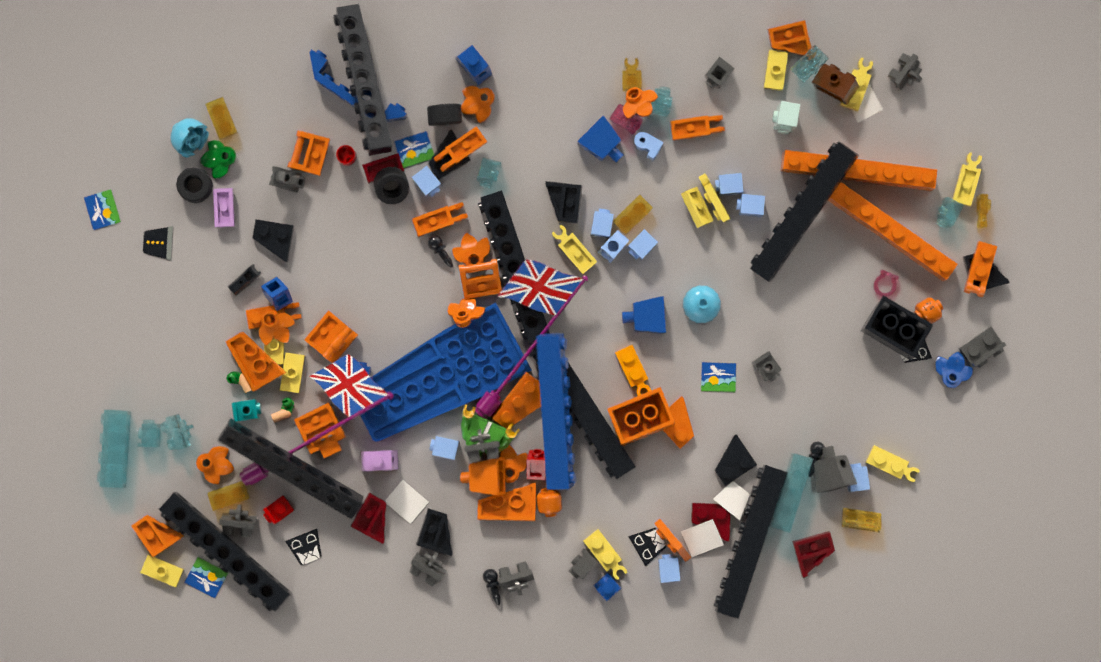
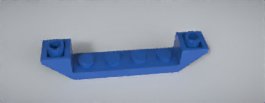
(319, 63)

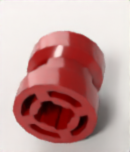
(344, 153)

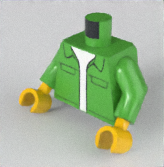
(497, 433)

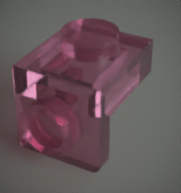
(620, 119)

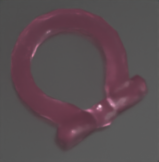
(883, 273)

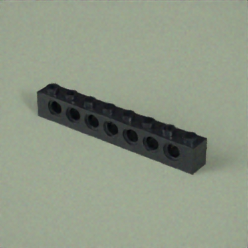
(352, 16)
(497, 201)
(290, 468)
(177, 502)

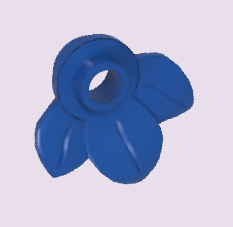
(954, 367)

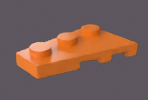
(254, 363)
(519, 402)
(514, 506)

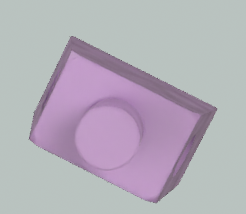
(379, 460)

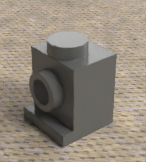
(723, 68)
(760, 364)
(582, 564)

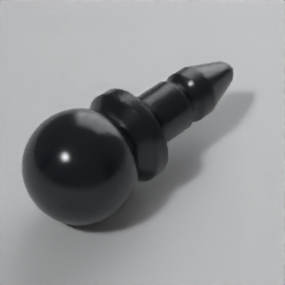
(436, 243)
(816, 453)
(490, 577)

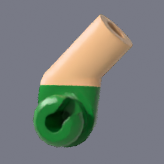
(238, 378)
(285, 412)

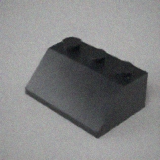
(897, 328)

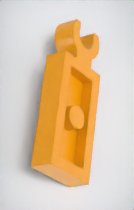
(632, 368)

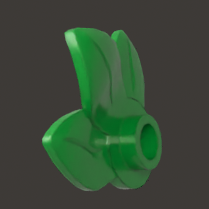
(215, 158)

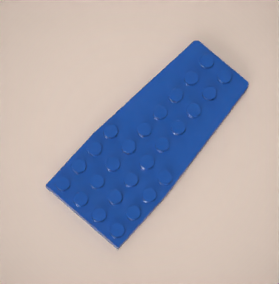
(445, 374)

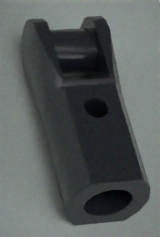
(241, 282)

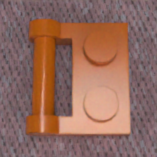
(314, 156)
(480, 285)

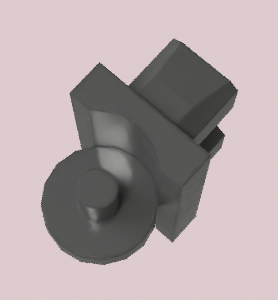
(908, 74)
(286, 179)
(473, 450)
(238, 518)
(428, 565)
(515, 581)

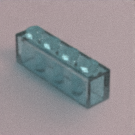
(114, 448)
(791, 492)

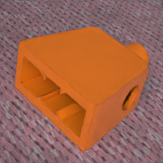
(486, 476)

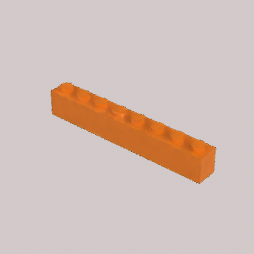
(864, 171)
(892, 232)

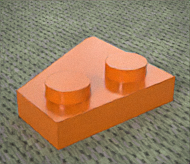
(790, 37)

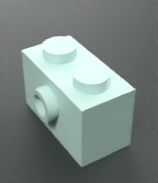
(786, 117)

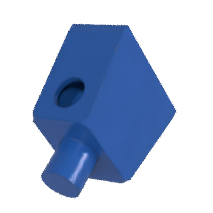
(474, 65)
(602, 141)
(647, 316)

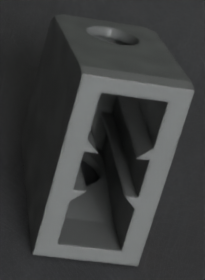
(833, 472)

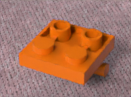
(331, 337)

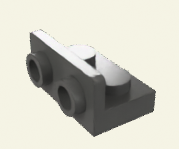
(982, 347)

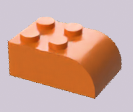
(641, 416)

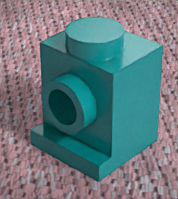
(238, 413)

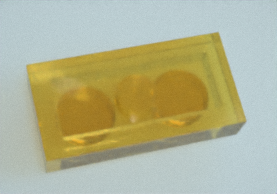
(221, 118)
(632, 214)
(228, 495)
(861, 520)

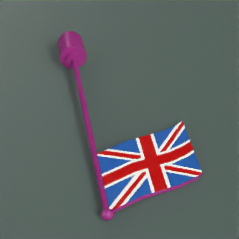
(539, 289)
(348, 388)

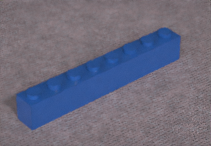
(555, 411)

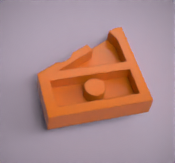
(682, 430)
(155, 535)
(674, 544)

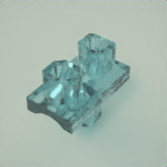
(809, 63)
(179, 432)

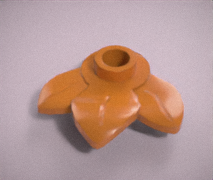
(639, 102)
(475, 104)
(471, 248)
(465, 312)
(277, 329)
(513, 462)
(217, 464)

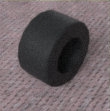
(444, 114)
(183, 180)
(391, 196)

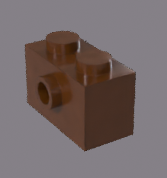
(835, 83)

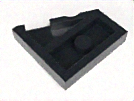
(734, 461)

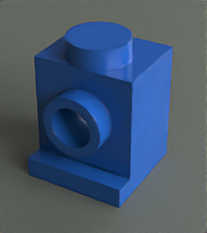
(277, 293)
(607, 586)

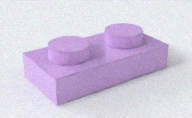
(224, 207)

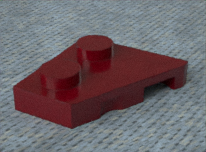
(707, 511)
(371, 518)
(812, 551)

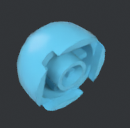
(188, 136)
(701, 304)

